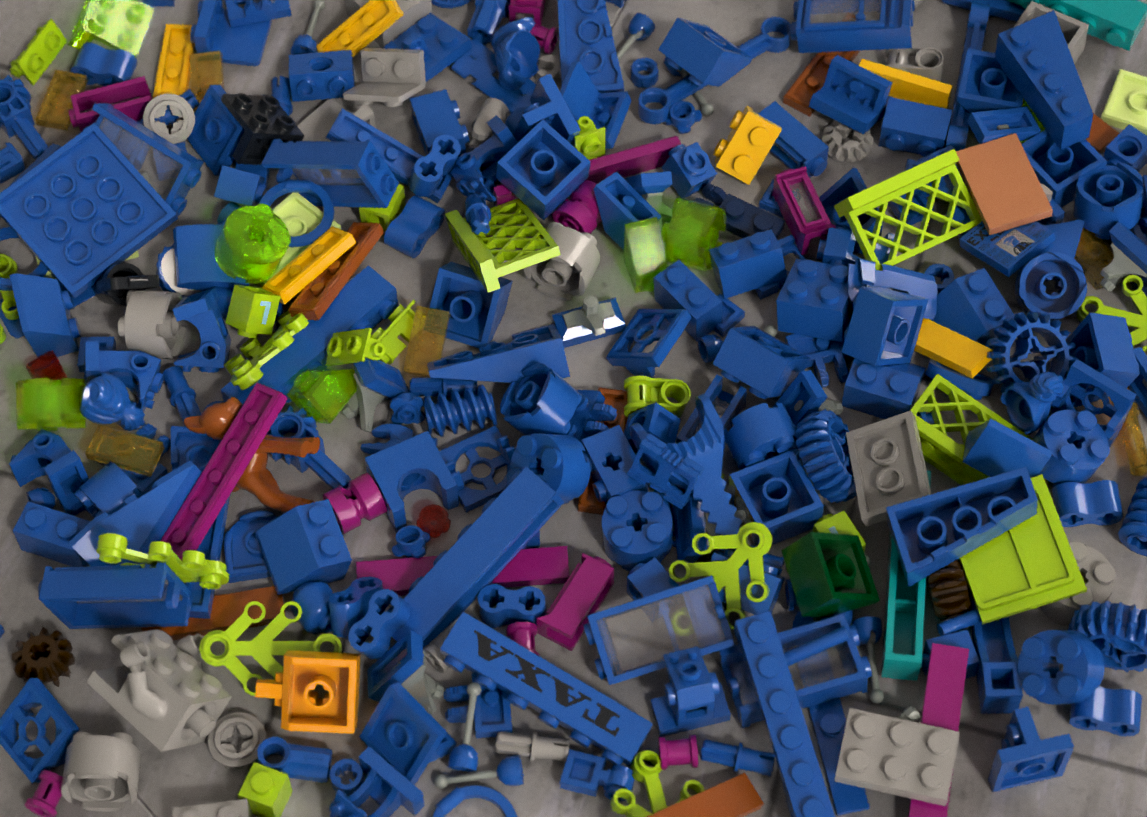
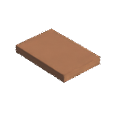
(1003, 184)

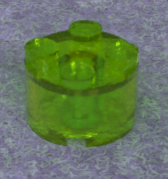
(692, 233)
(252, 243)
(49, 404)

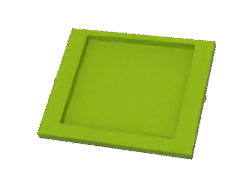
(1024, 565)

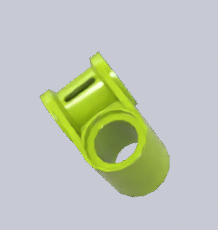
(655, 390)

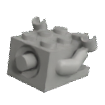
(162, 689)

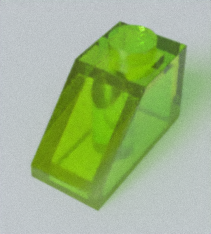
(643, 253)
(323, 392)

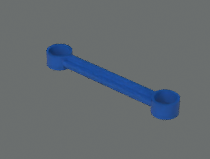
(974, 40)
(685, 87)

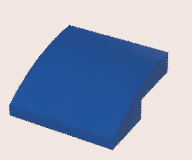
(196, 258)

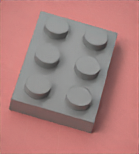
(887, 465)
(897, 756)

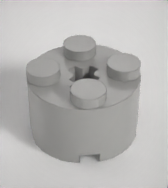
(572, 270)
(151, 323)
(1098, 578)
(101, 771)

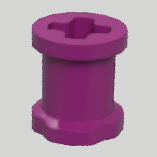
(546, 37)
(523, 634)
(678, 752)
(46, 795)

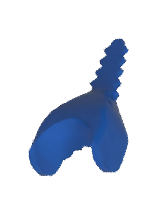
(708, 451)

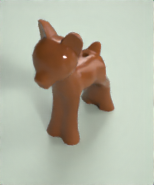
(256, 477)

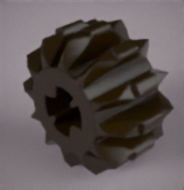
(949, 591)
(43, 657)

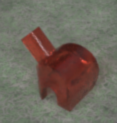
(46, 367)

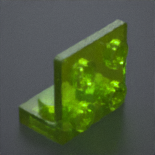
(114, 23)

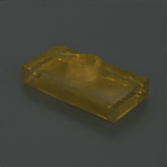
(205, 70)
(57, 100)
(1093, 257)
(426, 339)
(125, 450)

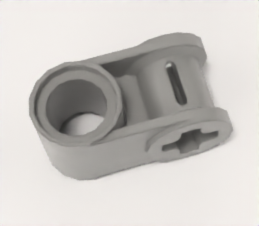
(917, 60)

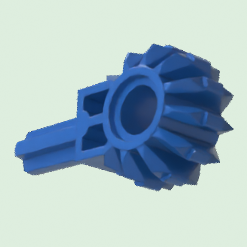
(17, 116)
(318, 462)

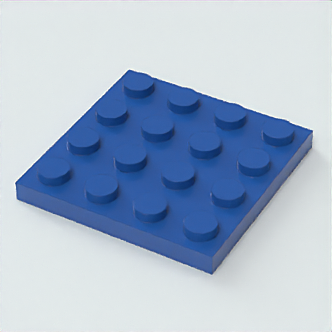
(84, 210)

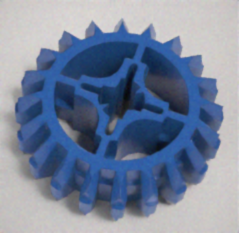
(1027, 344)
(826, 455)
(1116, 631)

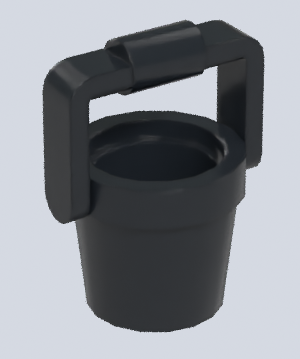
(119, 279)

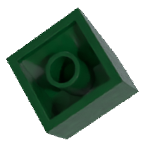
(829, 574)

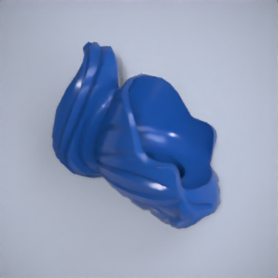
(516, 53)
(108, 401)
(1030, 402)

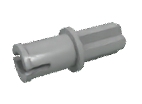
(532, 746)

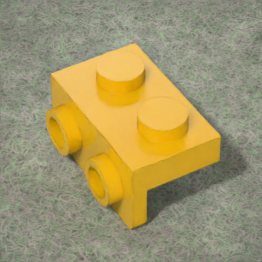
(746, 145)

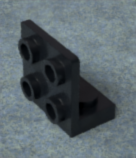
(263, 122)

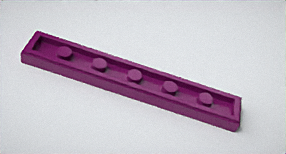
(624, 162)
(224, 469)
(527, 568)
(942, 706)

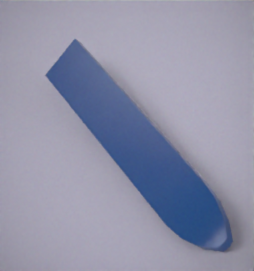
(826, 721)

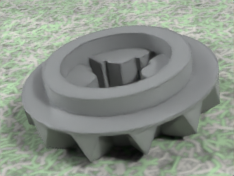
(180, 107)
(852, 150)
(223, 733)

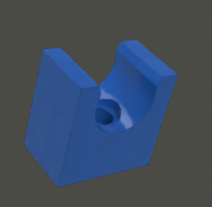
(407, 468)

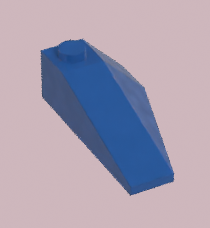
(506, 361)
(141, 518)

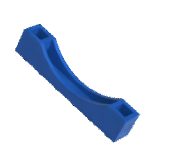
(997, 671)
(783, 716)

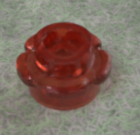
(436, 513)

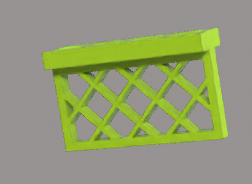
(906, 184)
(481, 252)
(936, 445)

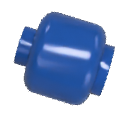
(314, 601)

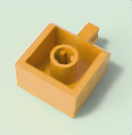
(301, 706)

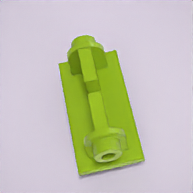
(39, 52)
(590, 139)
(402, 324)
(353, 347)

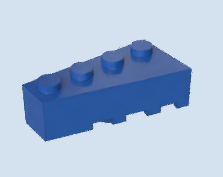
(1046, 77)
(958, 520)

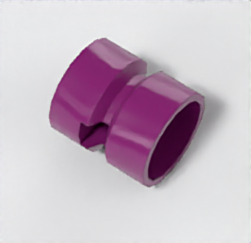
(581, 210)
(356, 502)

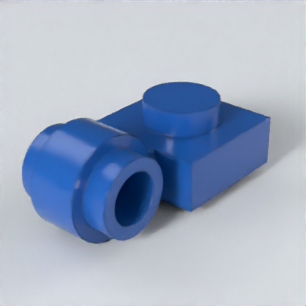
(586, 772)

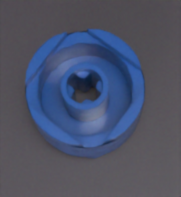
(1108, 196)
(1069, 282)
(540, 402)
(760, 435)
(1076, 444)
(554, 460)
(106, 490)
(627, 515)
(1040, 667)

